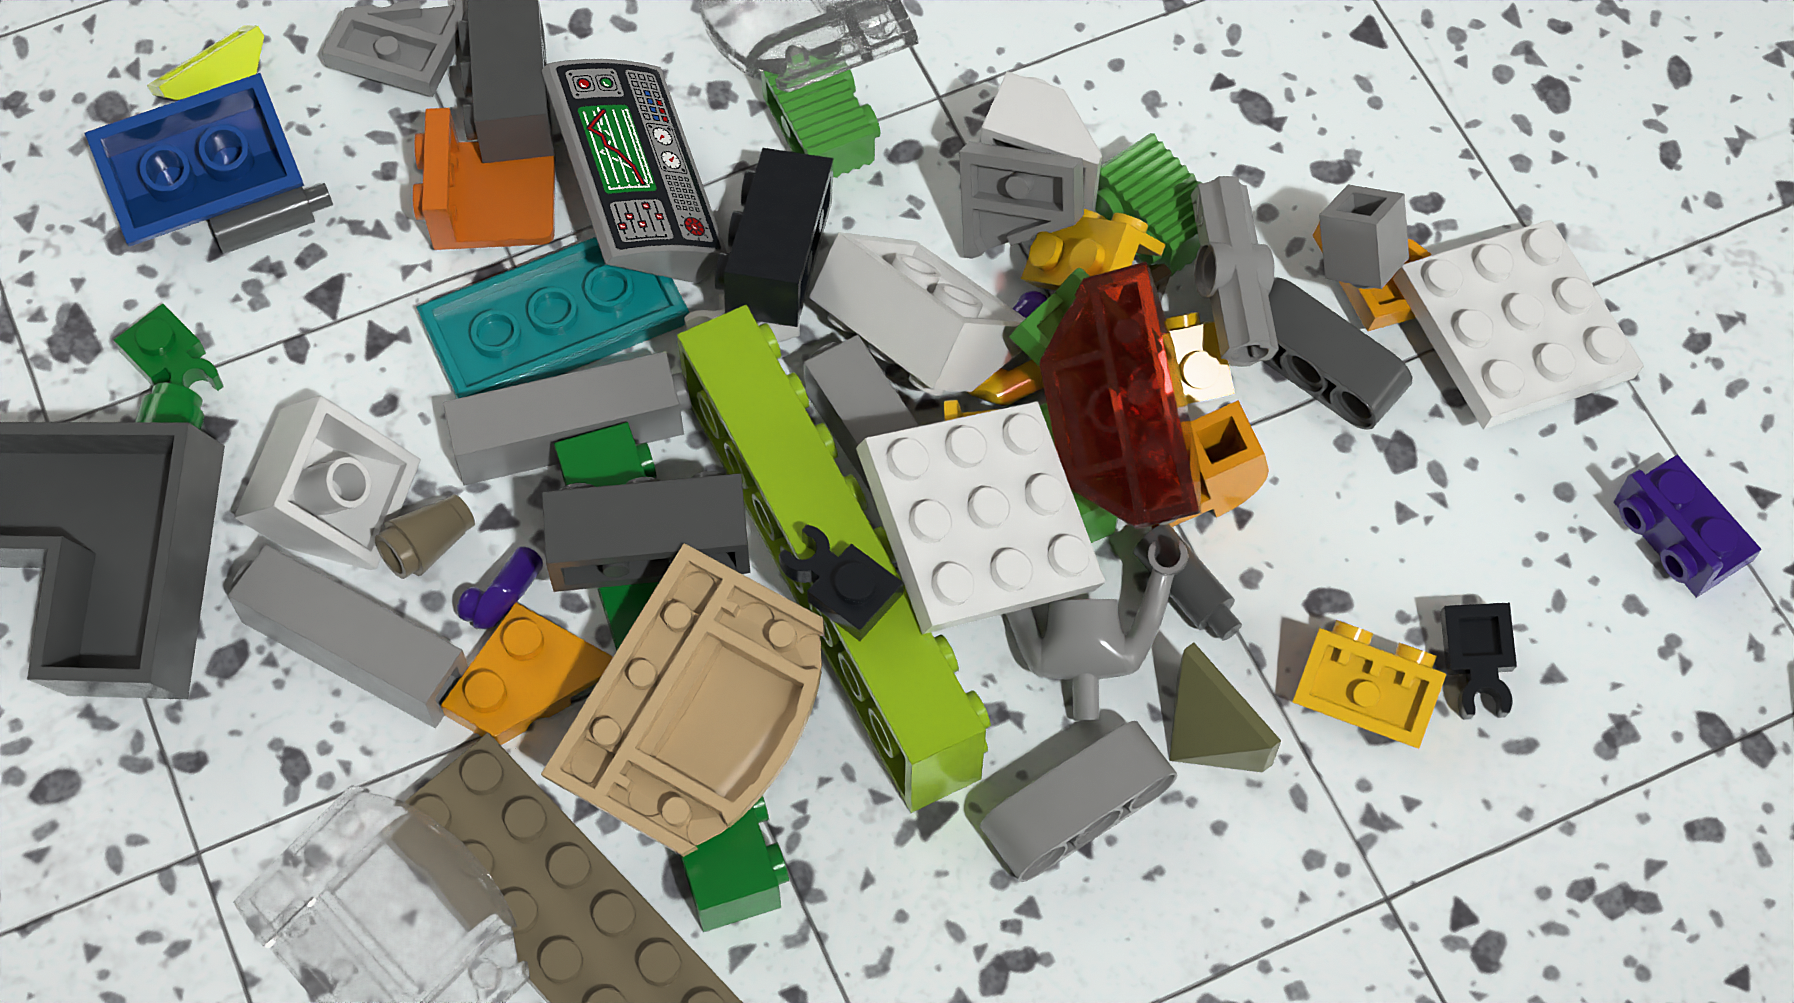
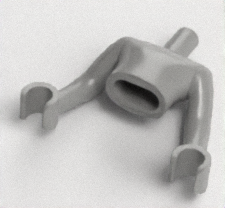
(1087, 639)

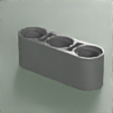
(1333, 358)

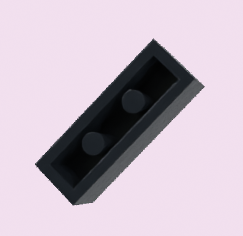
(776, 236)

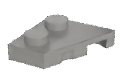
(397, 43)
(1016, 194)

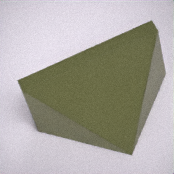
(1215, 722)

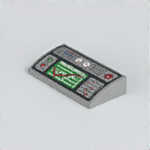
(634, 167)

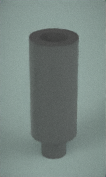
(269, 217)
(1195, 587)

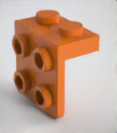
(478, 201)

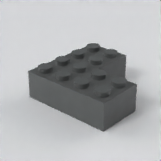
(124, 547)

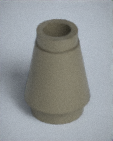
(422, 536)

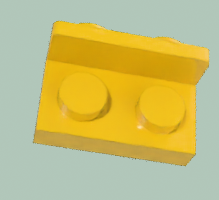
(1369, 685)

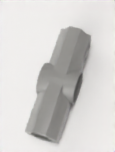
(1234, 271)

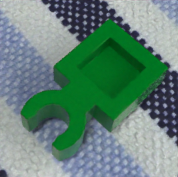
(166, 351)

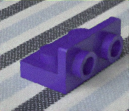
(1685, 525)

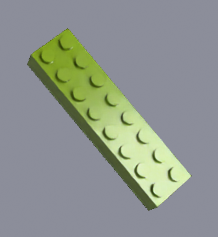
(894, 676)

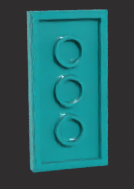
(547, 319)

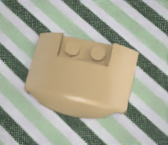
(695, 705)

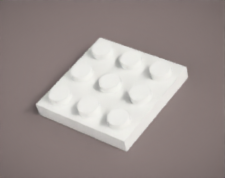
(1517, 323)
(979, 516)

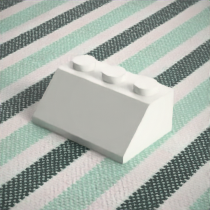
(916, 311)

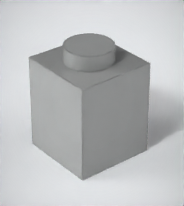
(1364, 236)

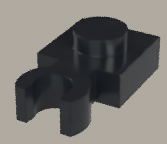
(845, 588)
(1479, 644)

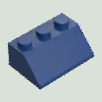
(194, 159)

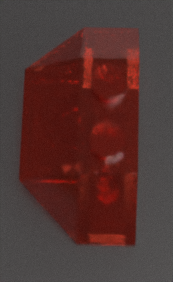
(1122, 402)

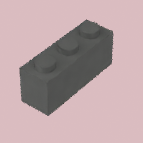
(506, 80)
(638, 528)

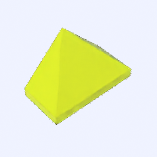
(217, 65)

